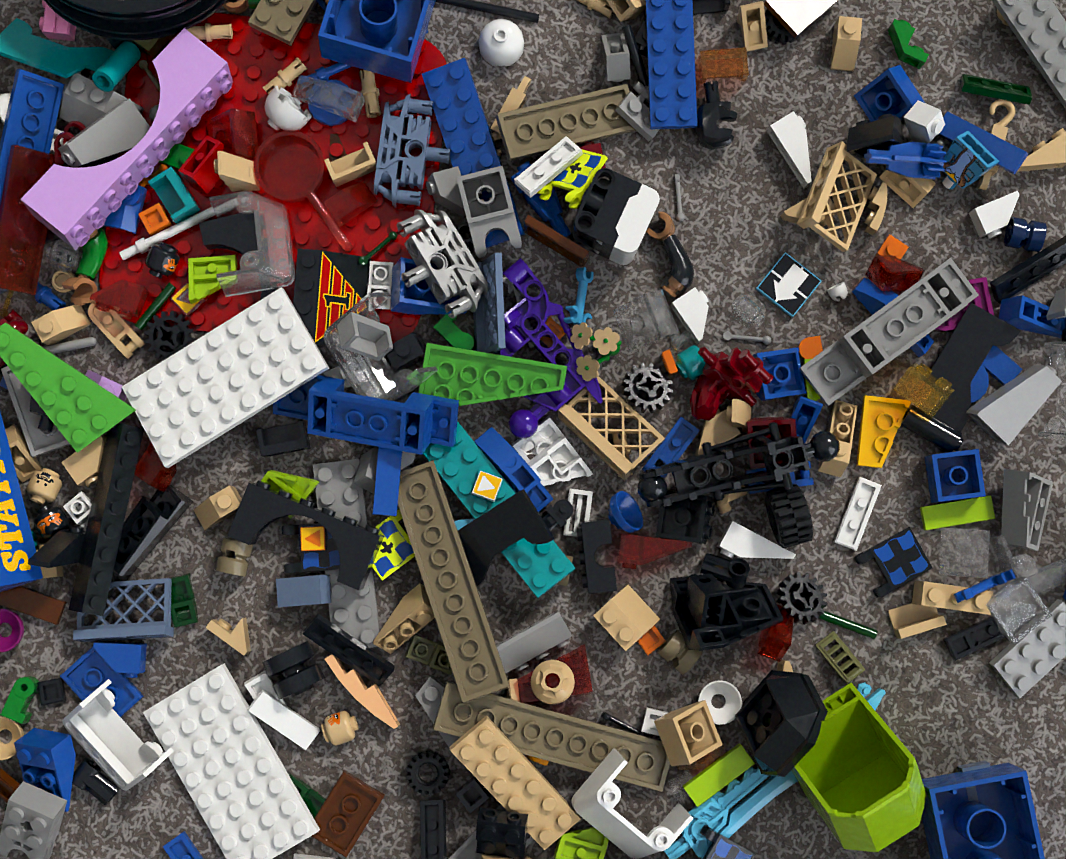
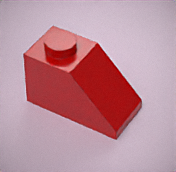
(200, 165)

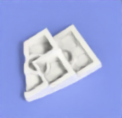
(554, 454)

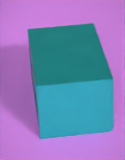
(174, 195)

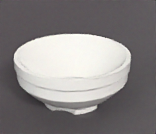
(732, 704)

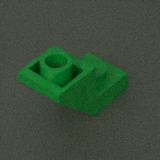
(900, 34)

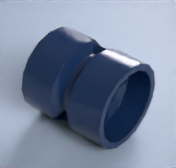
(1025, 234)

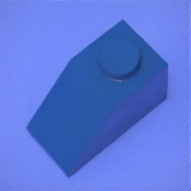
(123, 657)

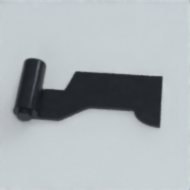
(958, 365)
(499, 529)

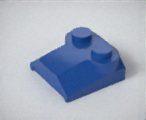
(127, 216)
(787, 377)

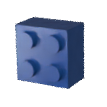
(954, 475)

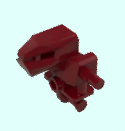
(726, 378)

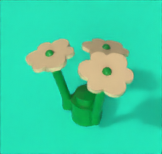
(604, 340)

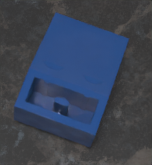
(47, 761)

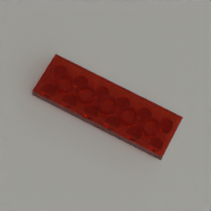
(20, 232)

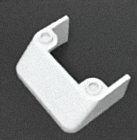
(111, 740)
(599, 796)

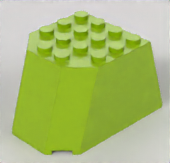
(880, 798)

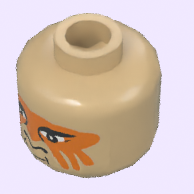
(339, 728)

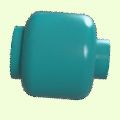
(690, 363)

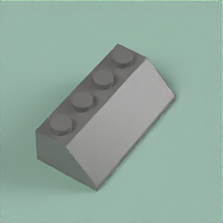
(533, 642)

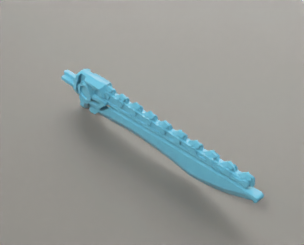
(715, 809)

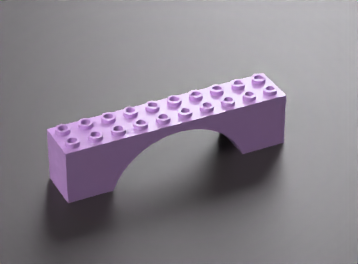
(80, 199)

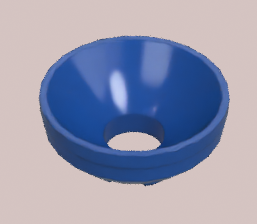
(625, 512)

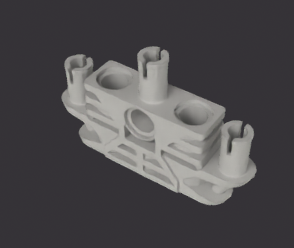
(446, 250)

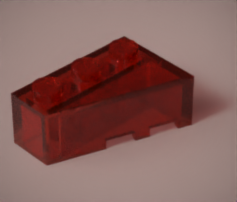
(577, 662)

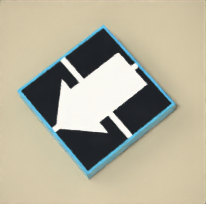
(788, 285)

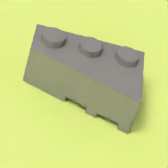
(1024, 508)
(430, 698)

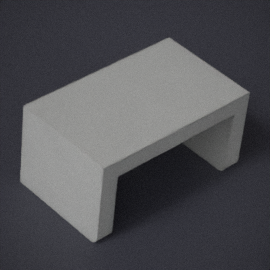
(364, 336)

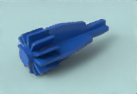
(910, 159)
(548, 209)

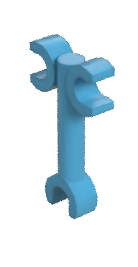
(577, 310)

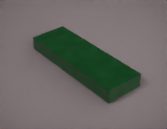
(995, 89)

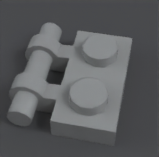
(636, 112)

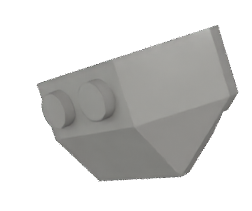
(85, 101)

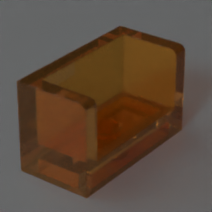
(723, 64)

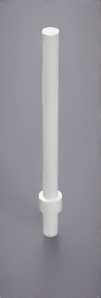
(143, 245)

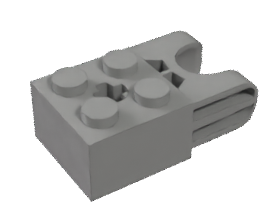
(489, 215)
(31, 822)

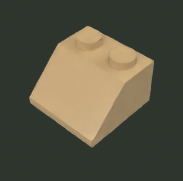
(626, 617)
(688, 733)

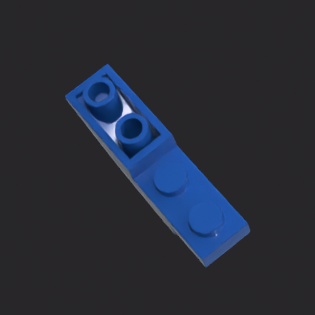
(875, 299)
(513, 467)

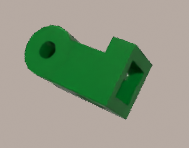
(452, 334)
(19, 700)

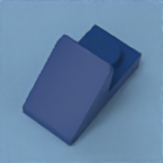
(805, 413)

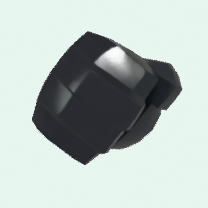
(708, 114)

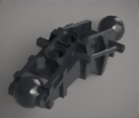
(653, 487)

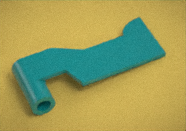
(109, 66)

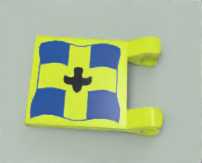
(575, 178)
(394, 549)

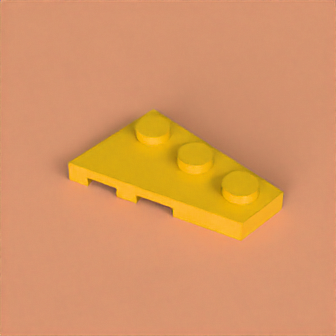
(878, 428)

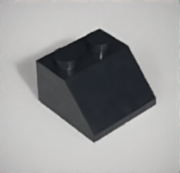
(874, 135)

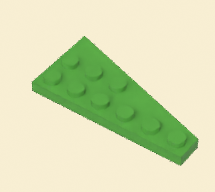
(487, 377)

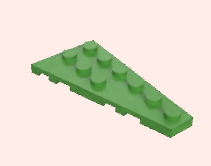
(67, 396)

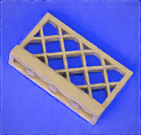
(824, 184)
(600, 445)

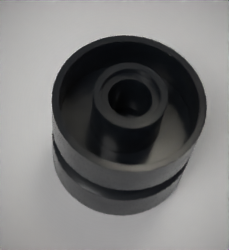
(295, 675)

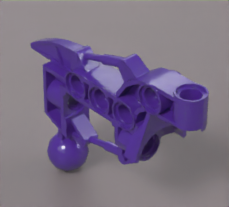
(524, 422)

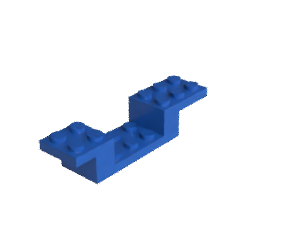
(370, 419)

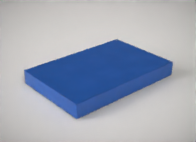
(91, 672)

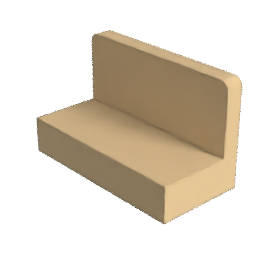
(909, 189)
(914, 619)

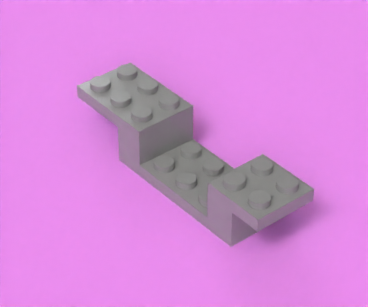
(889, 332)

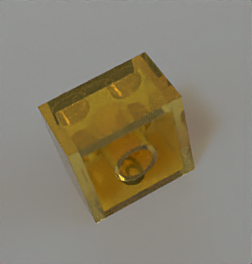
(924, 389)

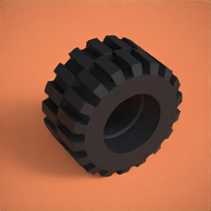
(789, 516)

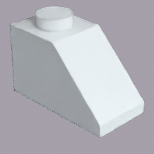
(924, 122)
(994, 215)
(692, 312)

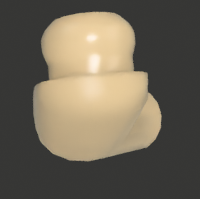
(724, 506)

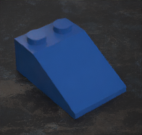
(417, 298)

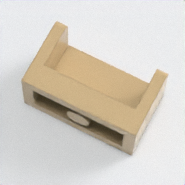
(351, 166)

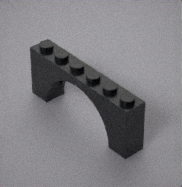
(232, 233)
(355, 543)

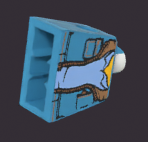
(966, 161)

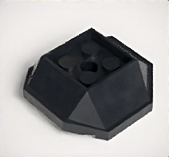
(781, 721)

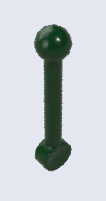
(363, 260)

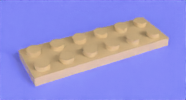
(514, 781)

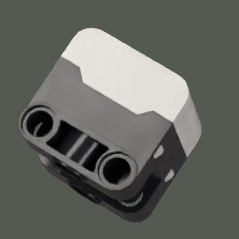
(614, 216)

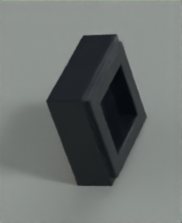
(52, 691)

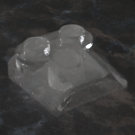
(964, 552)
(1017, 609)

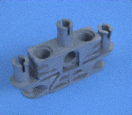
(391, 147)

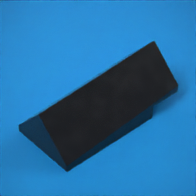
(147, 526)

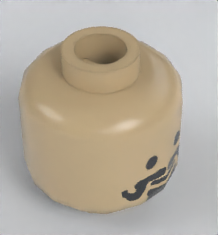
(44, 486)

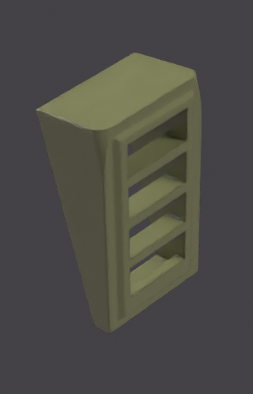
(846, 678)

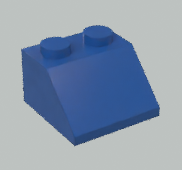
(888, 94)

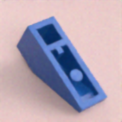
(1030, 316)

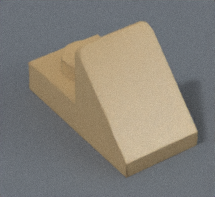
(753, 25)
(237, 638)

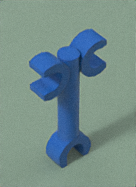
(984, 585)

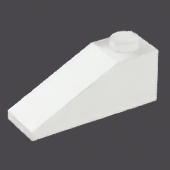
(791, 140)
(746, 544)

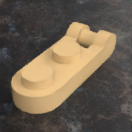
(116, 330)

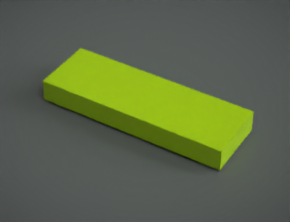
(957, 512)
(718, 774)

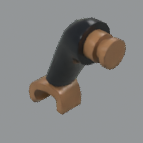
(681, 266)

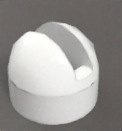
(838, 291)

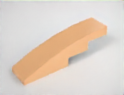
(369, 697)

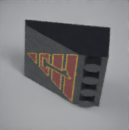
(327, 288)

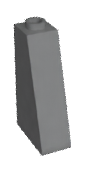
(107, 136)
(1015, 403)

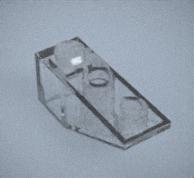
(329, 97)

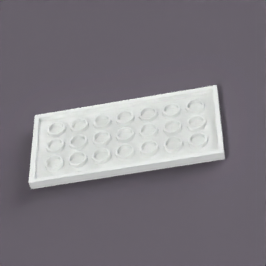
(225, 377)
(231, 768)

